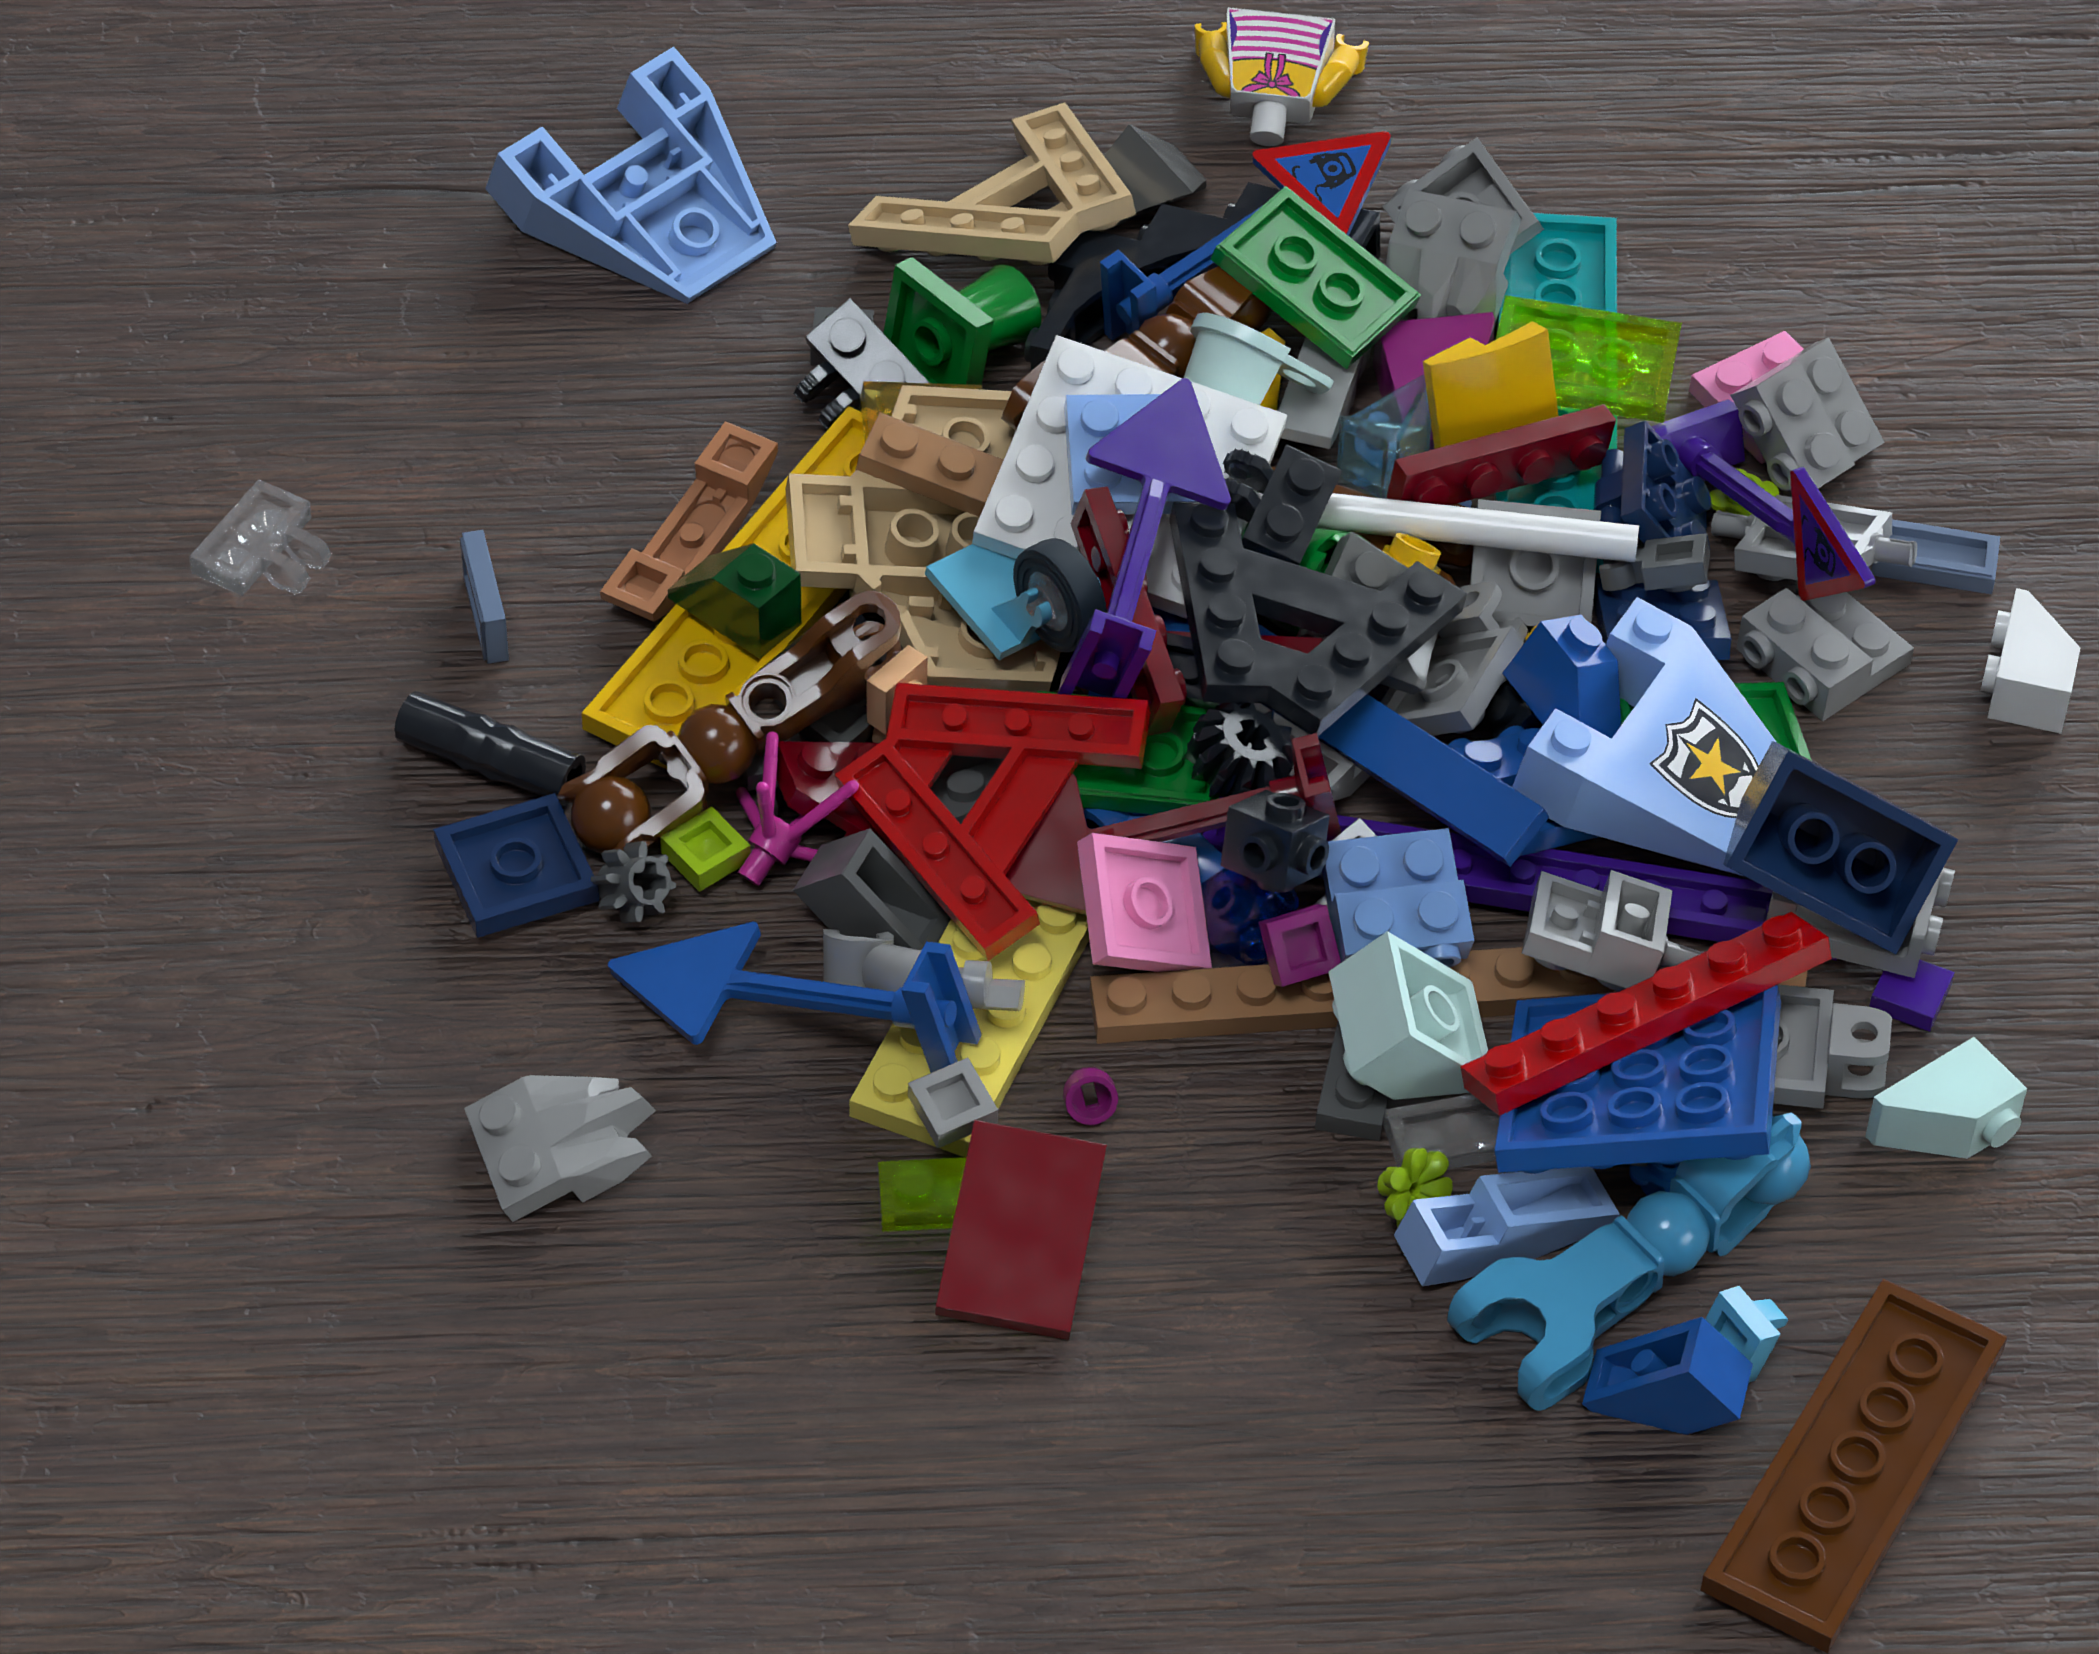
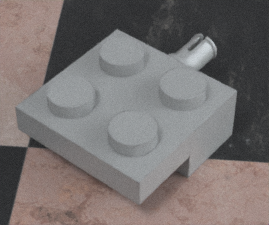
(1604, 933)

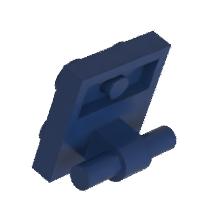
(1651, 488)

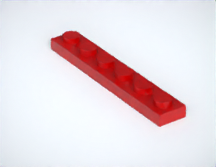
(1645, 1012)

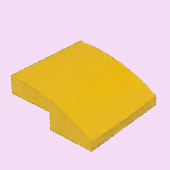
(1490, 386)

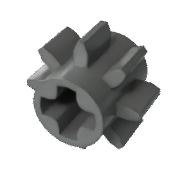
(650, 882)

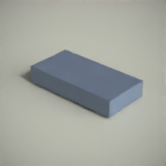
(1945, 557)
(484, 597)

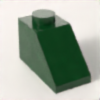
(743, 597)

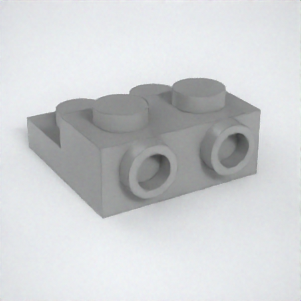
(1472, 176)
(1807, 417)
(1821, 648)

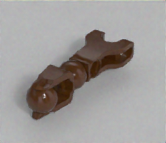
(1166, 339)
(720, 741)

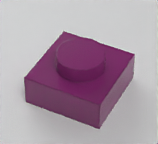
(1300, 944)

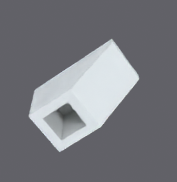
(2035, 667)

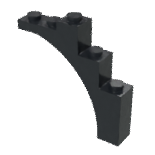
(1173, 234)

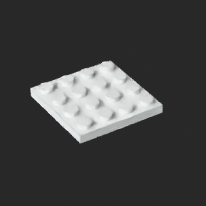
(1033, 487)

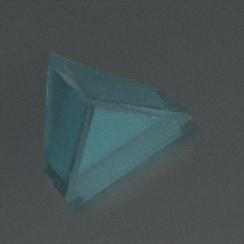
(1381, 433)

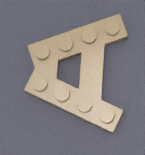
(982, 218)

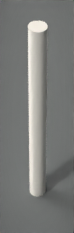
(1481, 527)

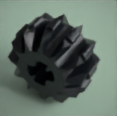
(1239, 749)

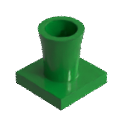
(953, 331)

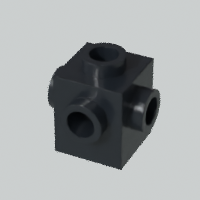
(1275, 840)

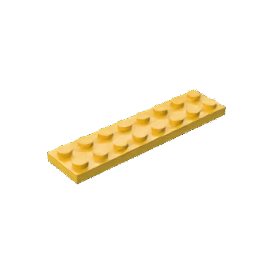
(691, 663)

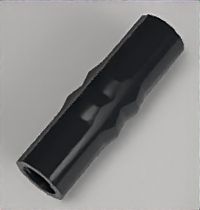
(486, 746)

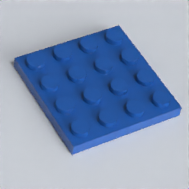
(1667, 1103)

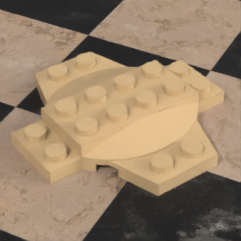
(882, 537)

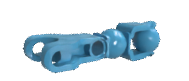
(1619, 1265)

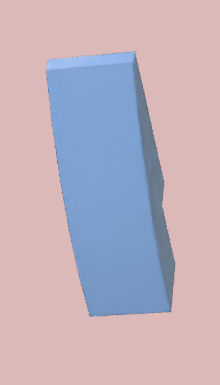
(1502, 1219)

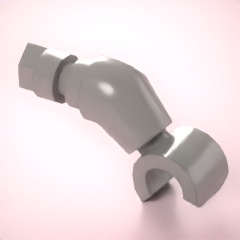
(885, 966)

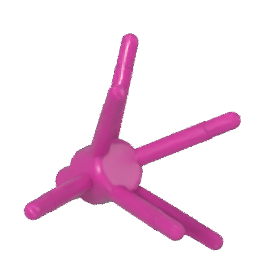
(773, 837)

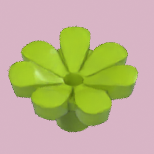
(1416, 1179)

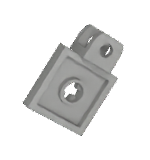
(1463, 666)
(1819, 1047)

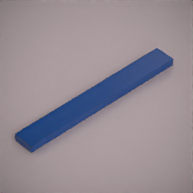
(1426, 772)

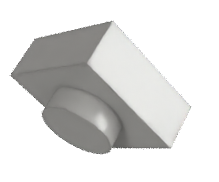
(951, 1102)

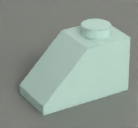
(1950, 1105)

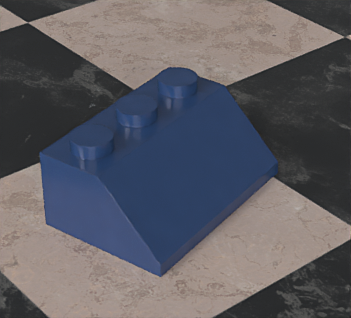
(1836, 847)

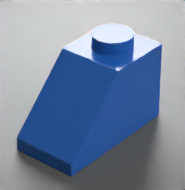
(1568, 670)
(1671, 1379)

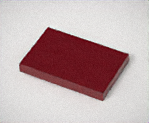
(1021, 1230)

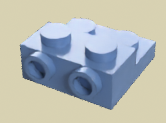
(1398, 887)

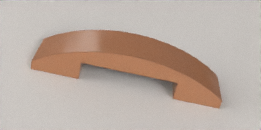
(700, 525)

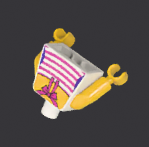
(1276, 67)

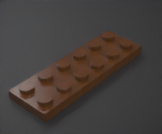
(1853, 1465)

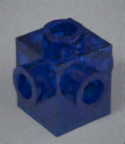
(1233, 913)

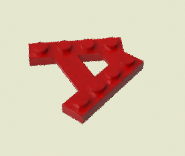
(1041, 747)

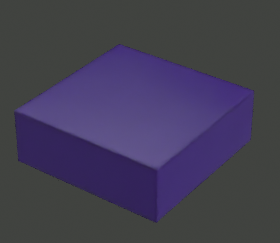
(1913, 999)

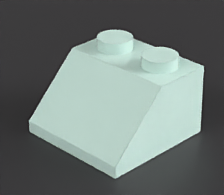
(1405, 1020)

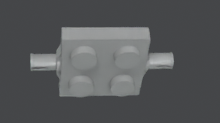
(1774, 556)

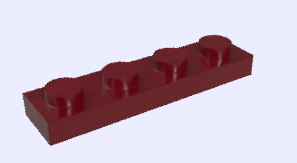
(1504, 459)
(1101, 538)

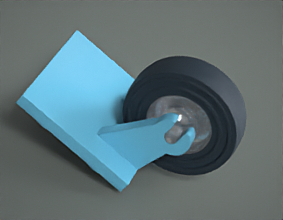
(1021, 600)

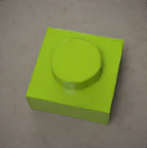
(705, 848)

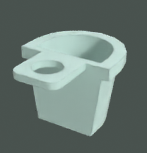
(1244, 360)

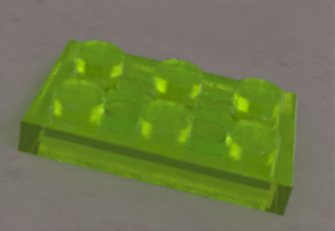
(1603, 356)

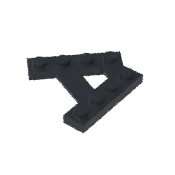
(1365, 627)

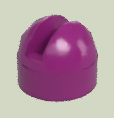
(1105, 1094)

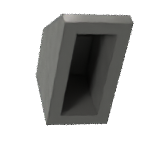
(868, 891)

